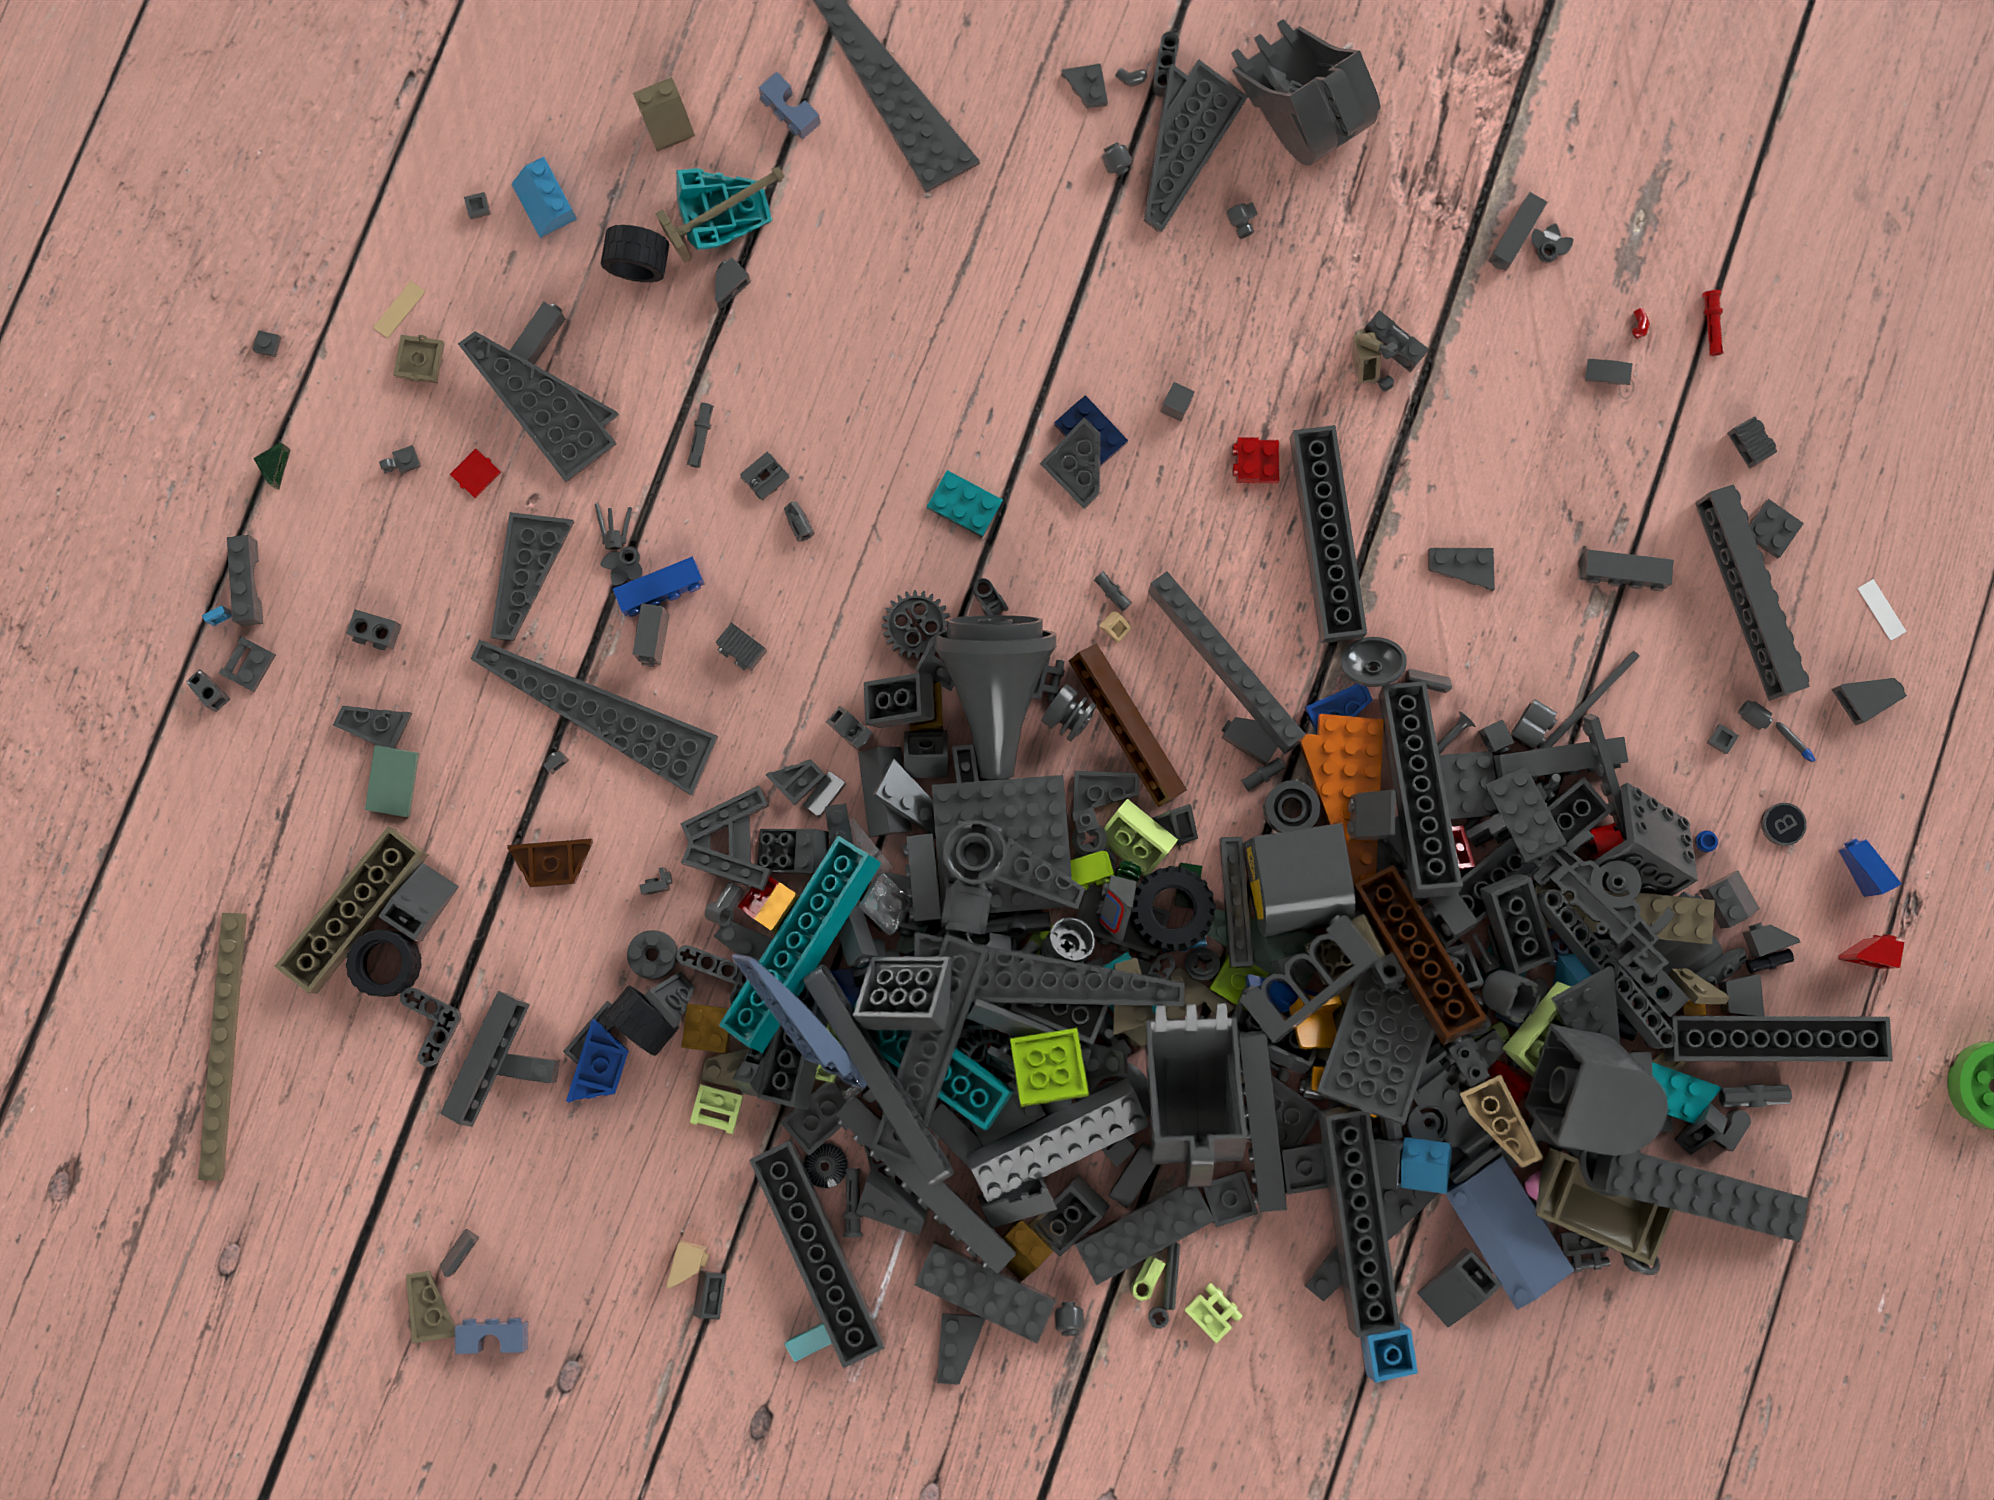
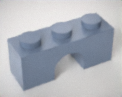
(800, 119)
(511, 1334)

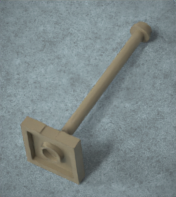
(677, 234)

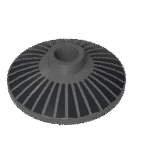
(837, 1165)

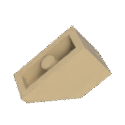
(687, 1262)

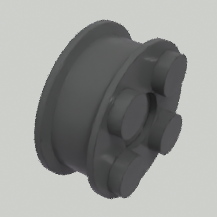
(639, 949)

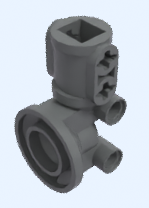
(968, 896)

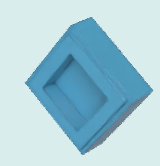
(217, 615)

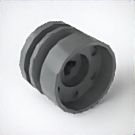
(1068, 713)
(1068, 940)

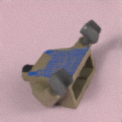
(1367, 358)

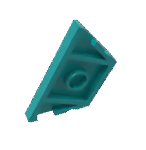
(1685, 1094)

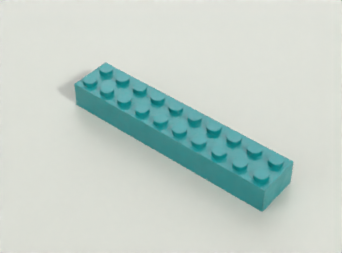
(803, 938)

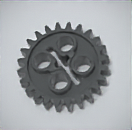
(900, 634)

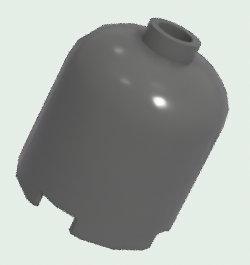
(1510, 995)

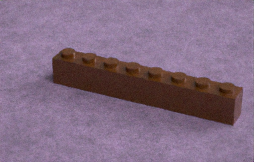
(1127, 725)

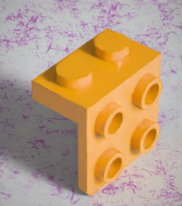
(1319, 1028)

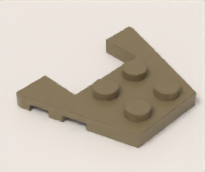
(1194, 993)

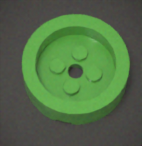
(1969, 1084)

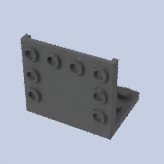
(1655, 845)

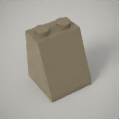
(664, 114)

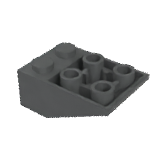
(792, 850)
(419, 902)
(1459, 1287)

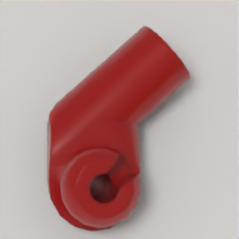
(1643, 323)

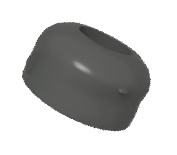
(1291, 790)

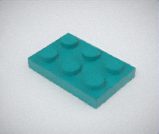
(964, 503)

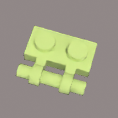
(1208, 1318)

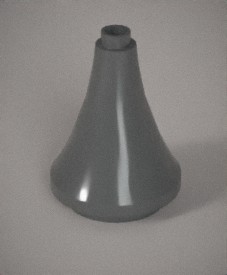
(995, 675)

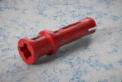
(1713, 312)

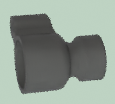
(1239, 217)

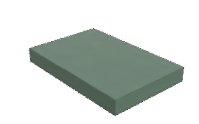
(392, 781)

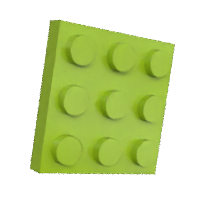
(1049, 1067)

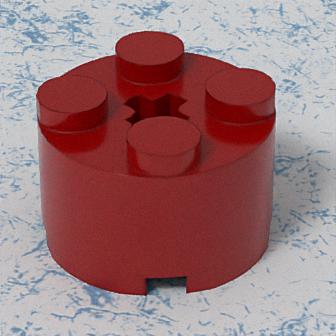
(1604, 840)

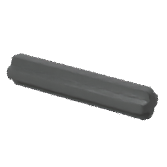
(1171, 1276)

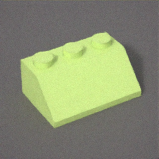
(1138, 837)

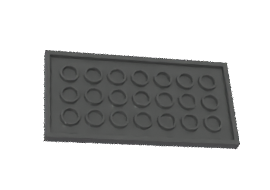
(1378, 1050)

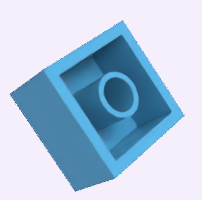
(1389, 1354)

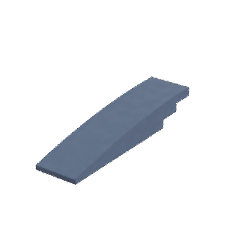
(800, 1024)

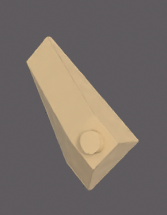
(1499, 1116)

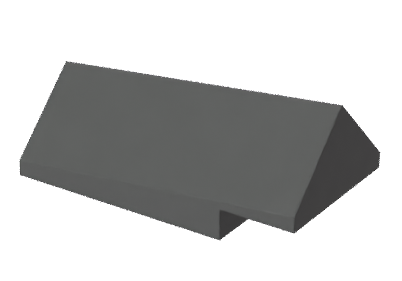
(880, 818)

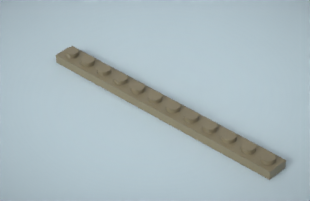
(222, 1047)

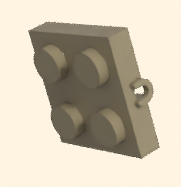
(419, 358)

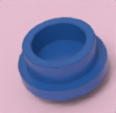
(1706, 841)

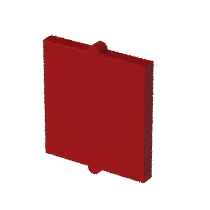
(475, 473)

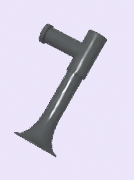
(1462, 723)

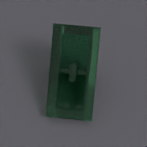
(273, 464)

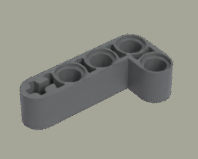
(716, 970)

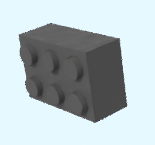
(899, 700)

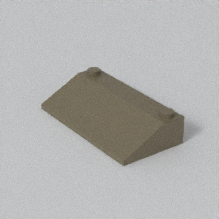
(1611, 1220)

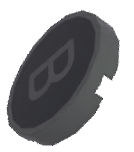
(1783, 824)

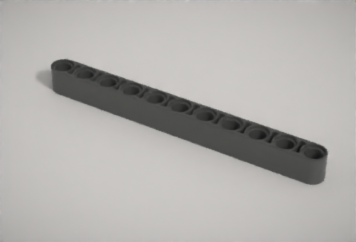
(878, 1076)

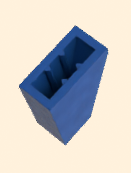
(1868, 868)

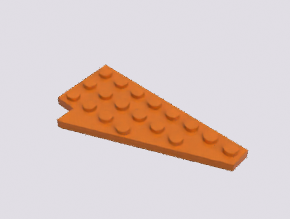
(1344, 762)

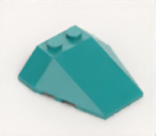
(702, 191)

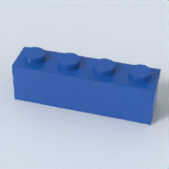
(659, 586)

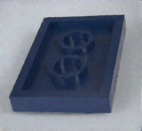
(1110, 437)

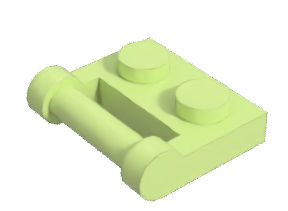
(717, 1101)

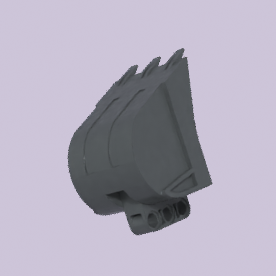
(1329, 107)
(1195, 1092)

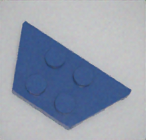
(598, 1065)

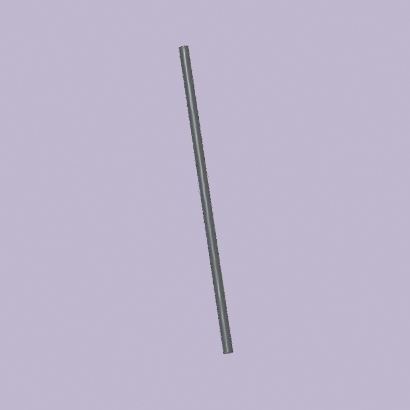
(1572, 719)

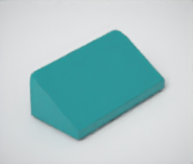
(808, 1342)

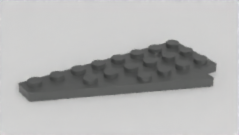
(1191, 124)
(553, 413)

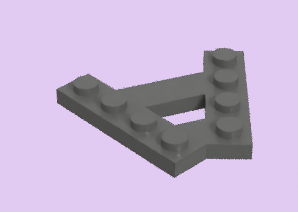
(736, 815)

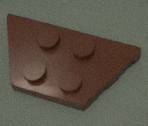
(551, 862)

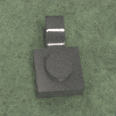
(404, 460)

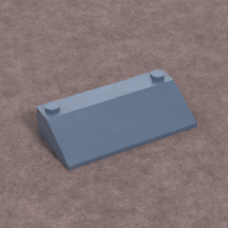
(1509, 1232)

